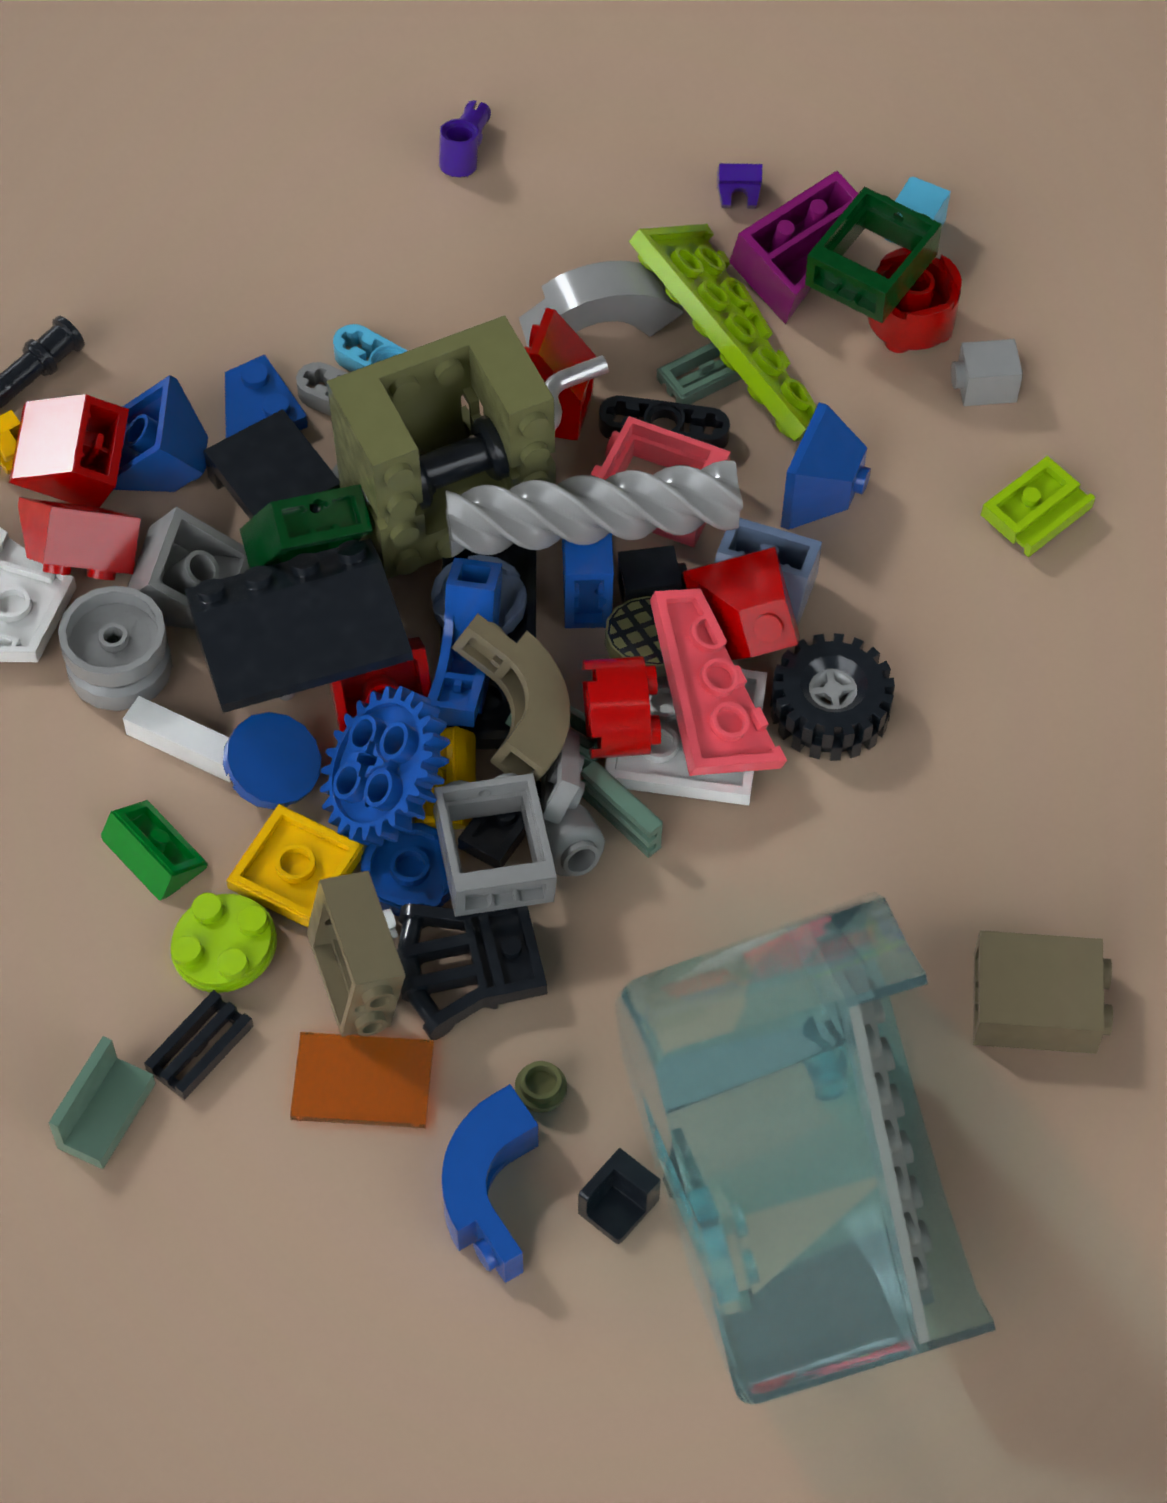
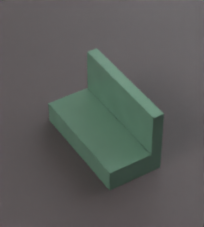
(100, 1106)

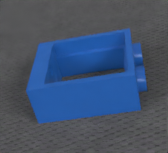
(588, 583)

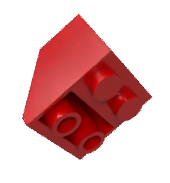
(555, 348)
(70, 448)

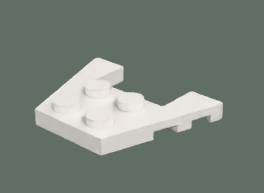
(28, 603)

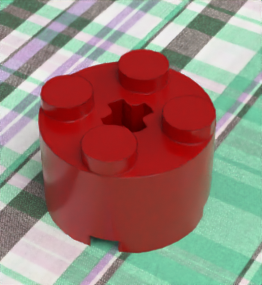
(926, 311)
(620, 707)

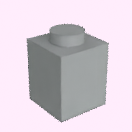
(987, 372)

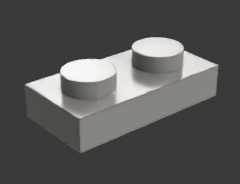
(562, 783)

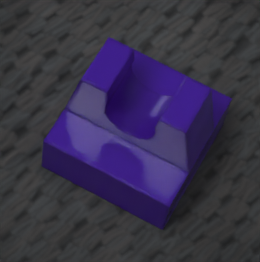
(739, 177)

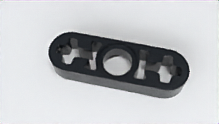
(680, 413)

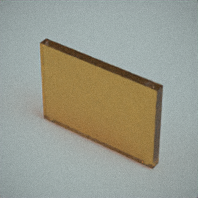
(362, 1080)

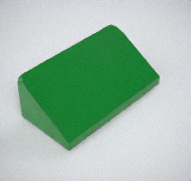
(152, 848)

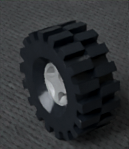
(848, 678)

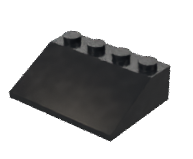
(297, 624)

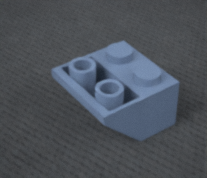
(797, 556)

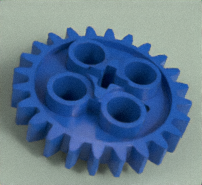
(384, 766)

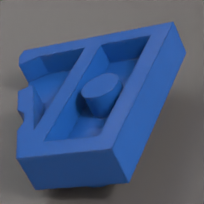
(255, 393)

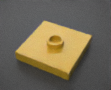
(288, 862)

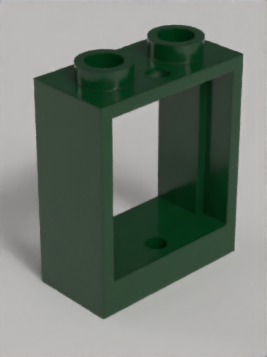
(857, 285)
(290, 528)

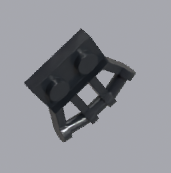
(502, 957)

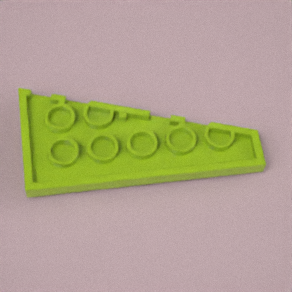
(727, 316)

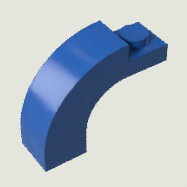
(458, 684)
(481, 1146)

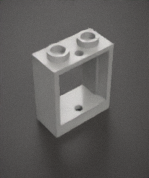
(500, 886)

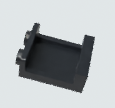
(268, 464)

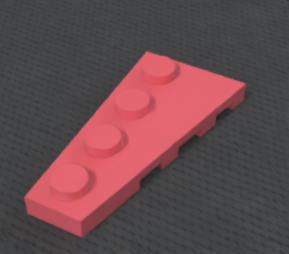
(708, 692)

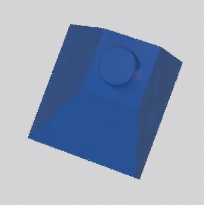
(161, 441)
(824, 470)

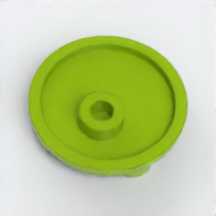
(223, 942)

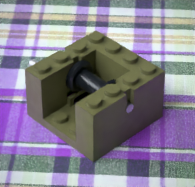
(411, 439)

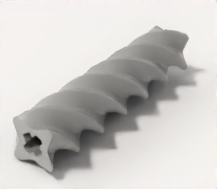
(589, 508)

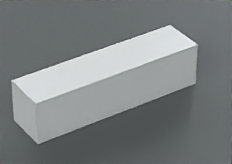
(177, 736)

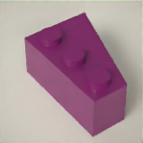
(776, 247)

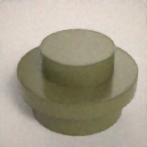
(541, 1086)

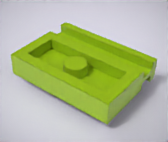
(1037, 506)

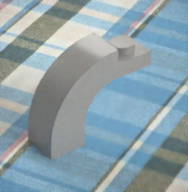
(606, 293)

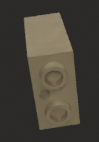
(355, 954)

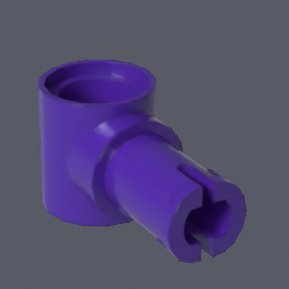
(462, 139)

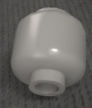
(575, 842)

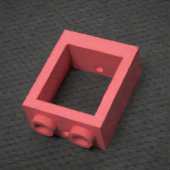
(662, 448)

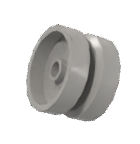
(115, 647)

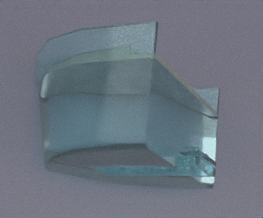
(799, 1150)

